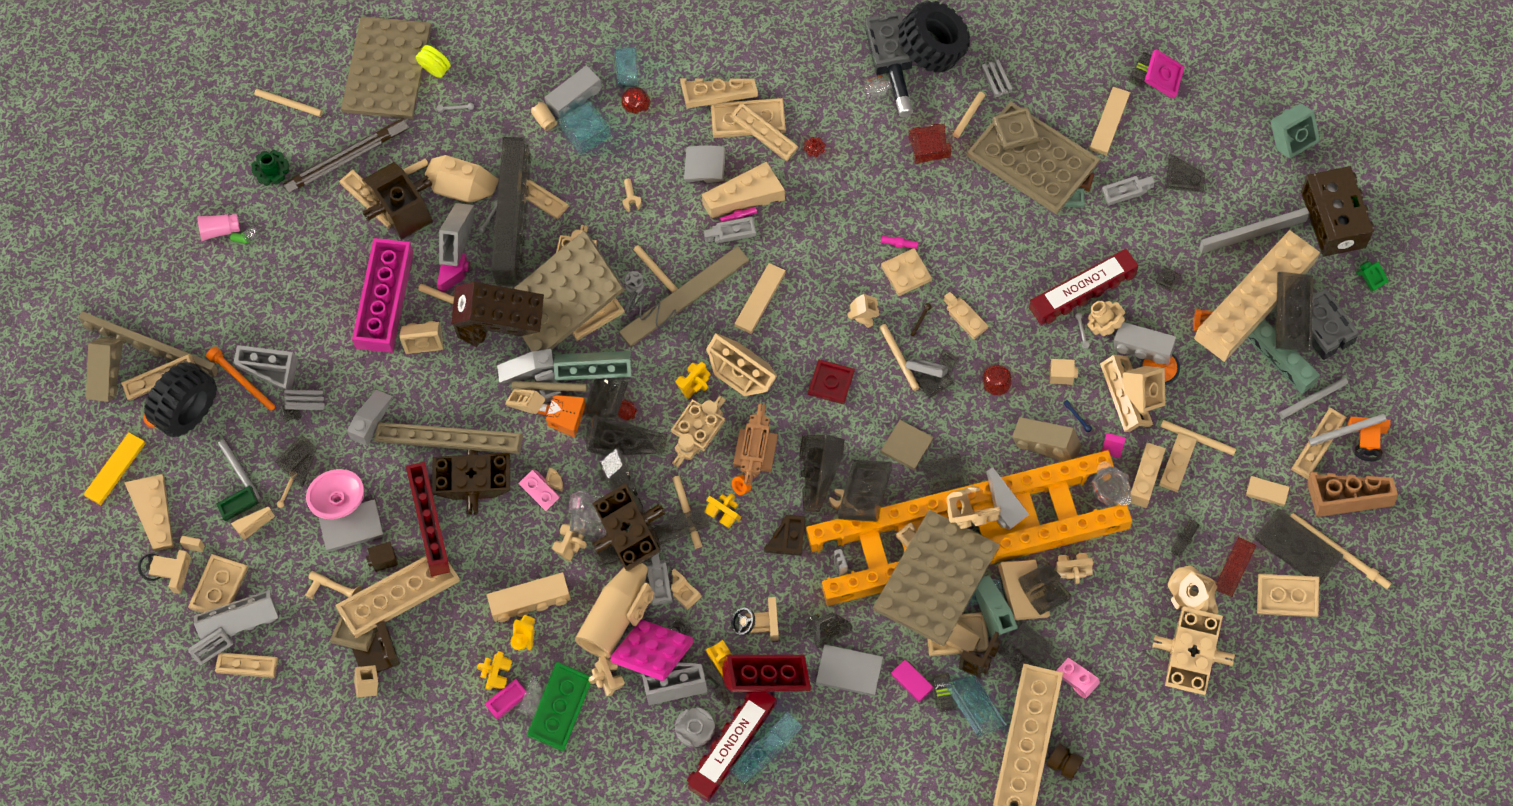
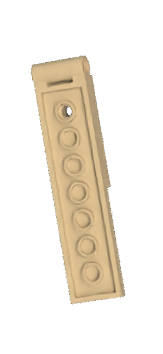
(1028, 737)

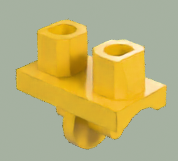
(695, 380)
(714, 506)
(523, 633)
(718, 654)
(494, 680)

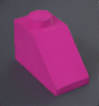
(452, 275)

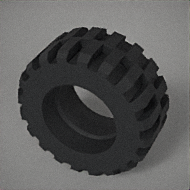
(944, 25)
(180, 399)

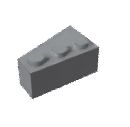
(268, 365)
(682, 682)

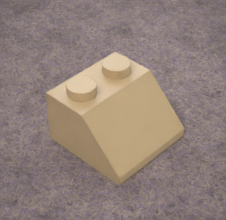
(421, 337)
(1145, 387)

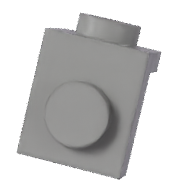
(548, 377)

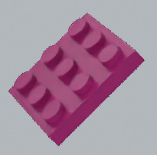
(652, 650)

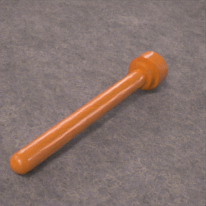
(215, 356)

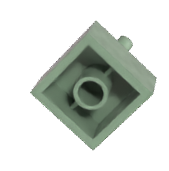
(1295, 130)

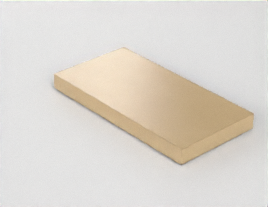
(769, 109)

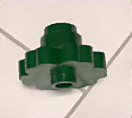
(270, 167)

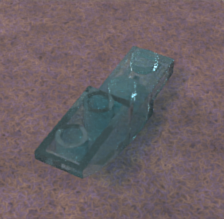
(766, 749)

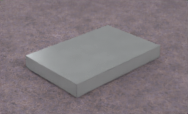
(352, 529)
(849, 670)

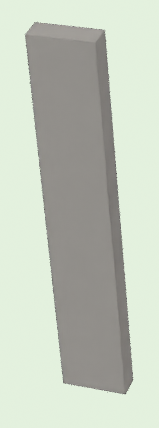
(1253, 230)

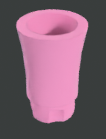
(217, 225)

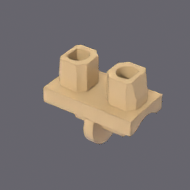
(570, 544)
(1074, 568)
(603, 677)

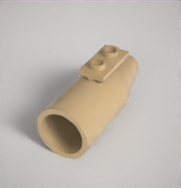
(618, 604)

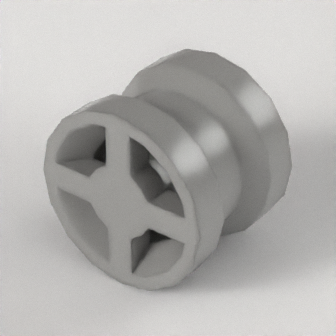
(634, 278)

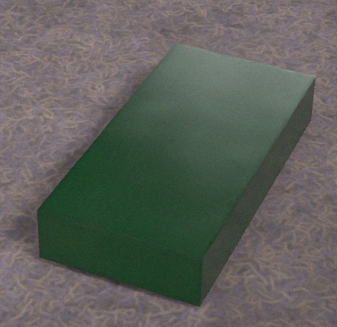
(237, 503)

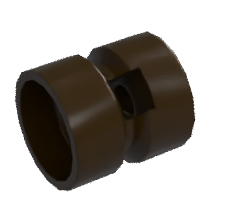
(1065, 761)

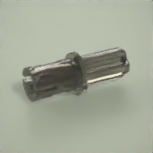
(1185, 538)

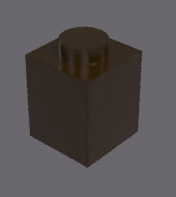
(381, 557)

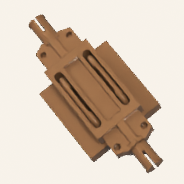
(755, 446)

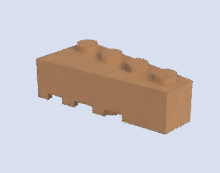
(1349, 493)

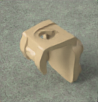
(967, 515)

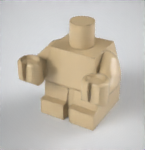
(863, 310)

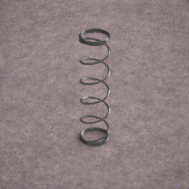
(630, 305)

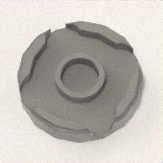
(690, 731)

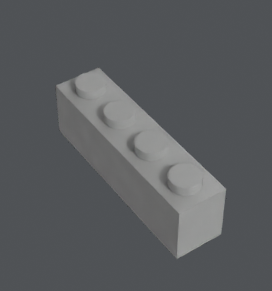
(237, 615)

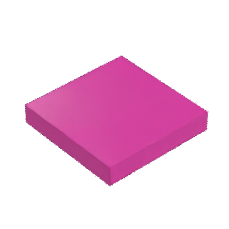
(1164, 74)

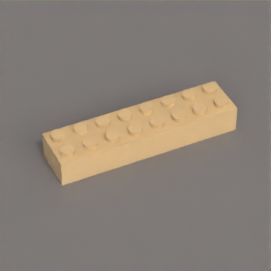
(1254, 296)

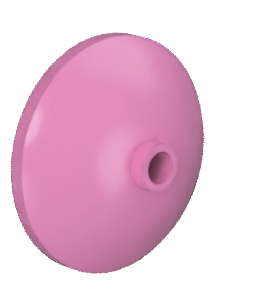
(332, 487)

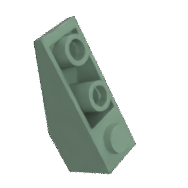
(994, 608)

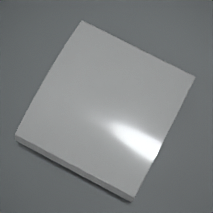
(704, 164)

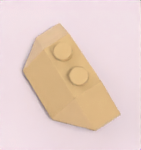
(460, 179)
(739, 366)

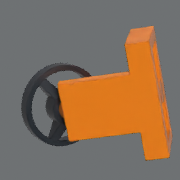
(1370, 439)

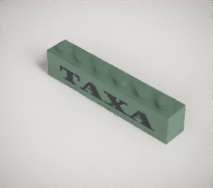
(1287, 362)

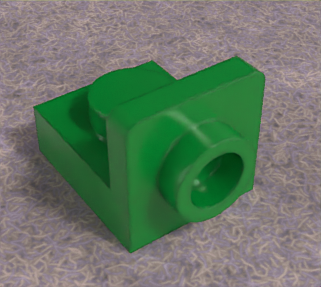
(1373, 275)

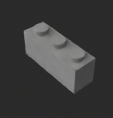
(573, 92)
(1144, 343)

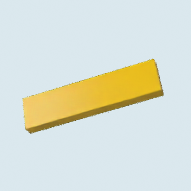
(114, 468)

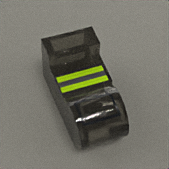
(1140, 70)
(944, 699)

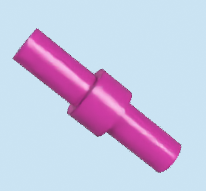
(738, 214)
(899, 242)

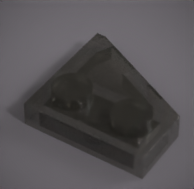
(1183, 176)
(297, 459)

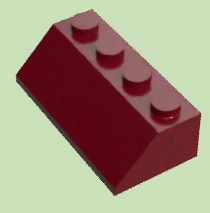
(765, 673)

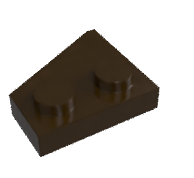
(788, 537)

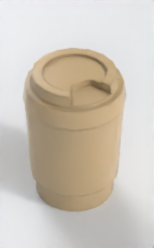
(543, 116)

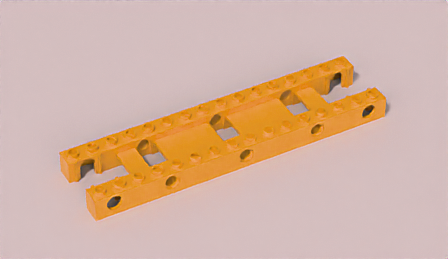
(1021, 540)

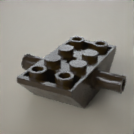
(408, 211)
(453, 474)
(618, 512)

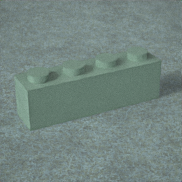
(592, 365)

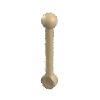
(280, 503)

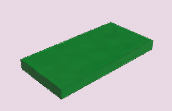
(559, 706)

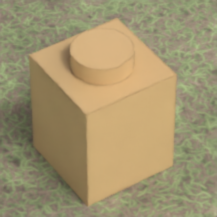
(1063, 371)
(366, 681)

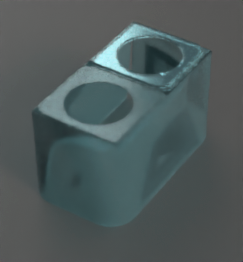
(626, 67)

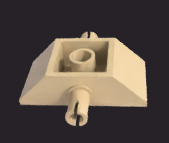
(1196, 629)

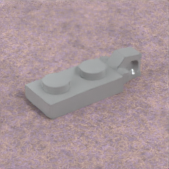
(1126, 189)
(731, 230)
(659, 581)

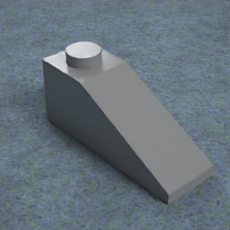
(526, 366)
(367, 418)
(1011, 509)

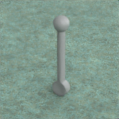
(440, 108)
(482, 228)
(1085, 345)

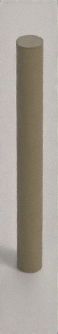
(549, 386)

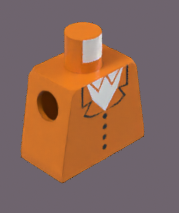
(564, 413)

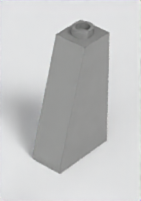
(455, 233)

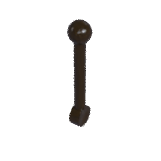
(927, 306)

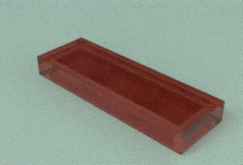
(1235, 566)

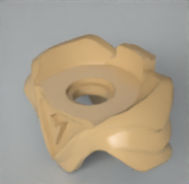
(1183, 596)

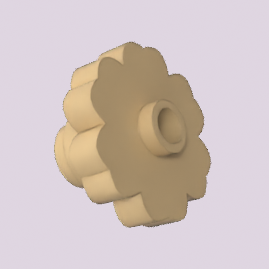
(1105, 317)

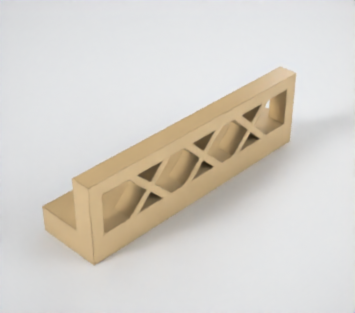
(1127, 412)

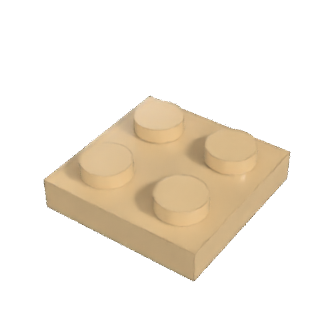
(906, 272)

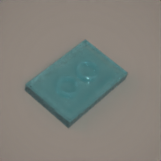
(976, 705)

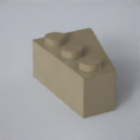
(103, 368)
(1047, 439)

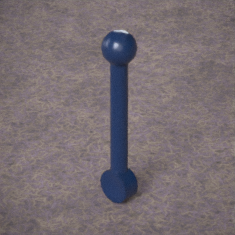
(1088, 428)

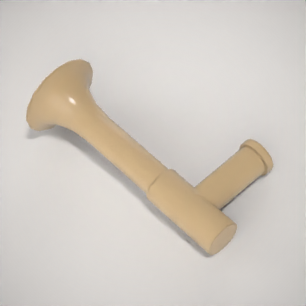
(320, 579)

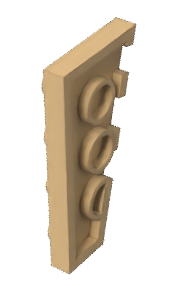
(704, 93)
(152, 508)

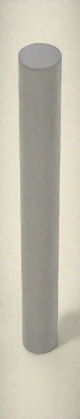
(1313, 398)
(1347, 429)
(237, 467)

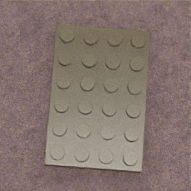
(384, 68)
(1043, 169)
(574, 288)
(936, 577)

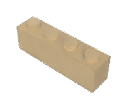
(528, 597)

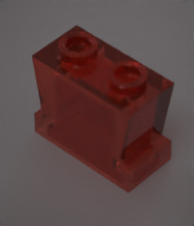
(929, 143)

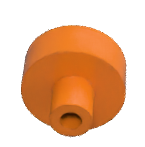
(739, 486)

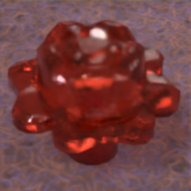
(814, 146)
(627, 410)

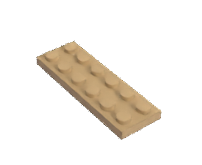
(393, 596)

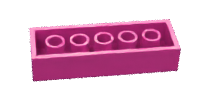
(383, 295)

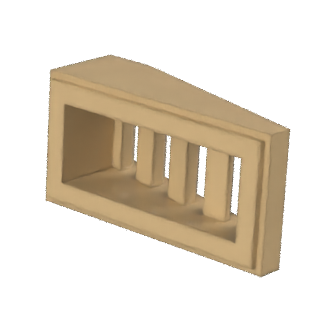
(529, 400)
(249, 524)

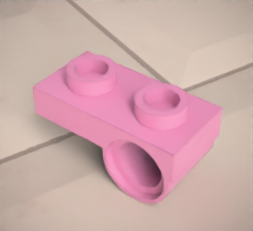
(539, 490)
(1078, 677)

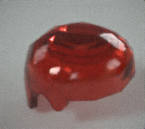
(635, 100)
(997, 380)

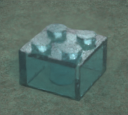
(584, 128)

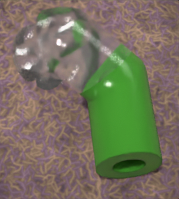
(245, 237)

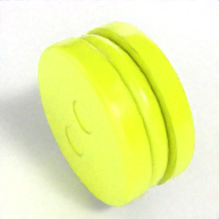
(433, 61)

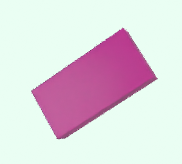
(1114, 444)
(912, 680)
(506, 699)

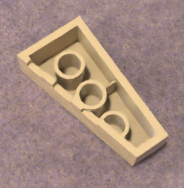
(745, 191)

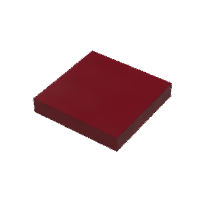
(831, 381)

